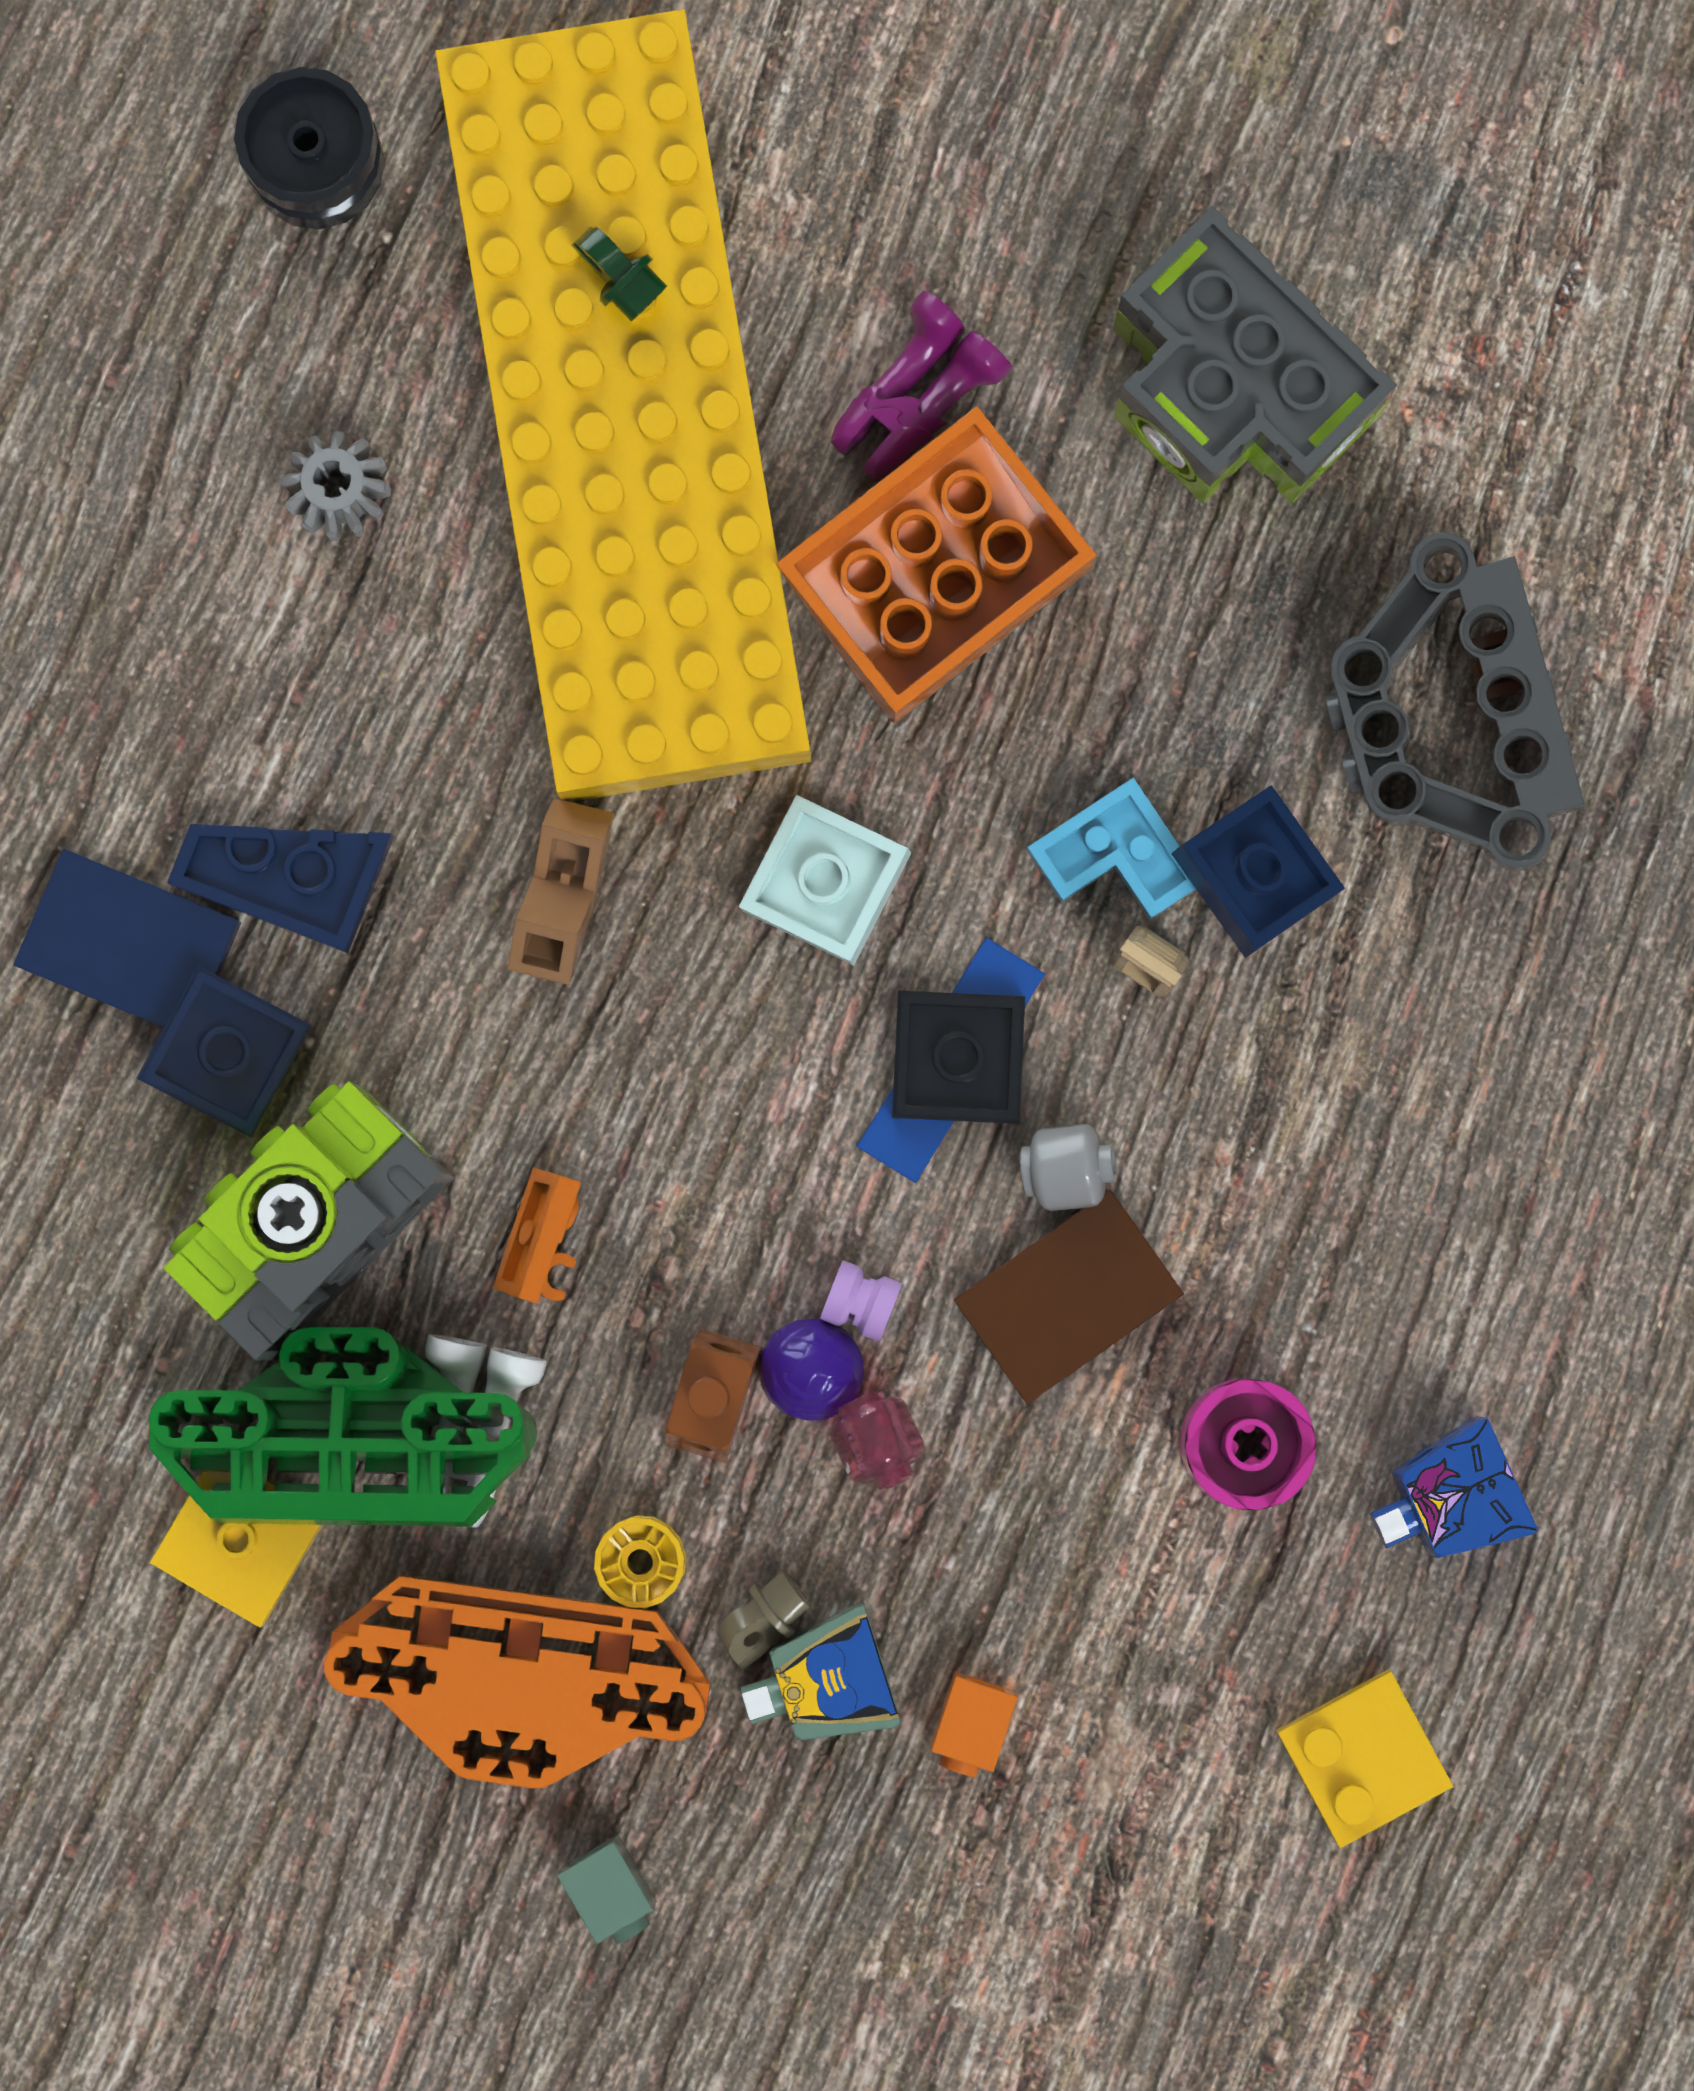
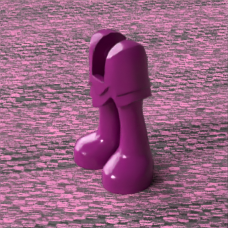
(914, 419)

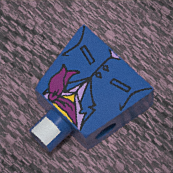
(1456, 1495)

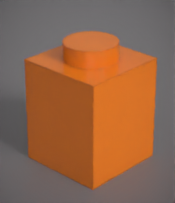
(972, 1724)

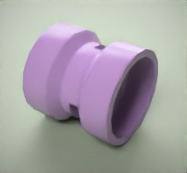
(861, 1301)

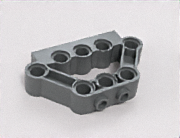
(1392, 633)

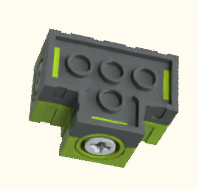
(1239, 368)
(304, 1218)

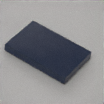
(122, 938)

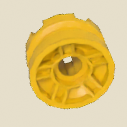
(618, 1576)

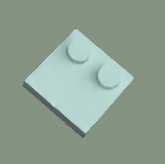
(825, 880)

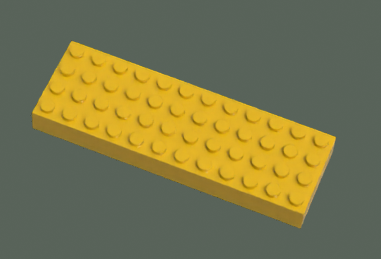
(615, 435)

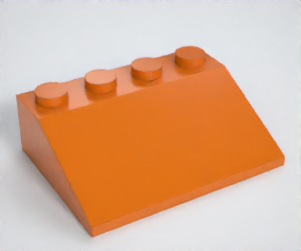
(936, 564)

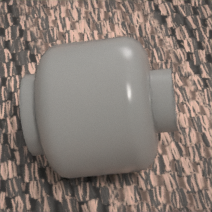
(1067, 1167)

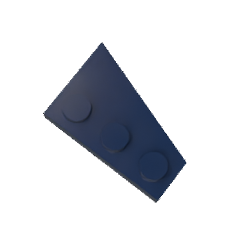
(288, 878)

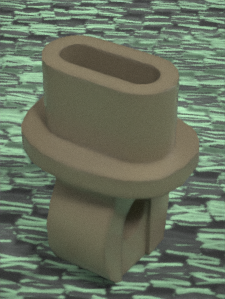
(764, 1620)

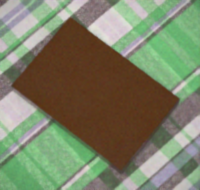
(1068, 1297)

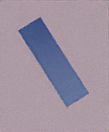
(911, 1143)

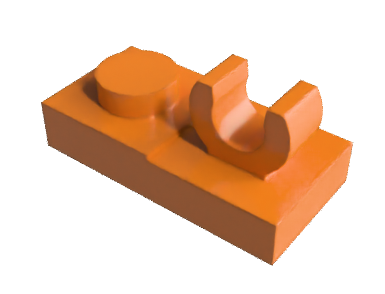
(540, 1224)

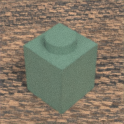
(608, 1891)

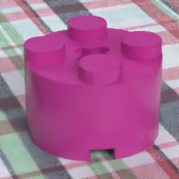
(1284, 1437)

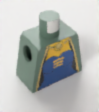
(827, 1680)

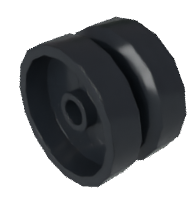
(302, 112)

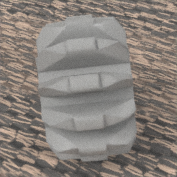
(319, 468)

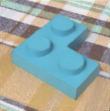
(1116, 834)

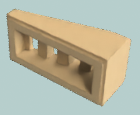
(1151, 961)

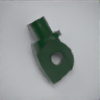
(628, 283)

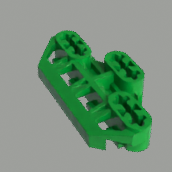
(331, 1421)

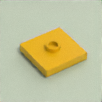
(233, 1562)

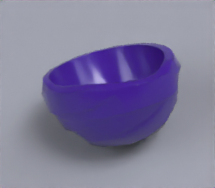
(811, 1369)

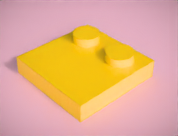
(1364, 1758)

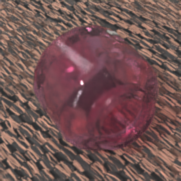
(877, 1440)

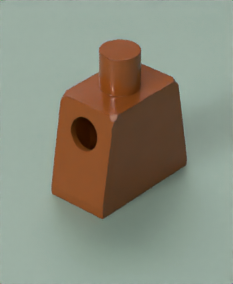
(711, 1395)

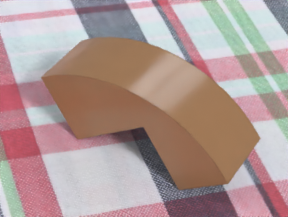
(562, 891)

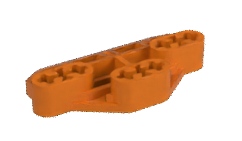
(518, 1691)

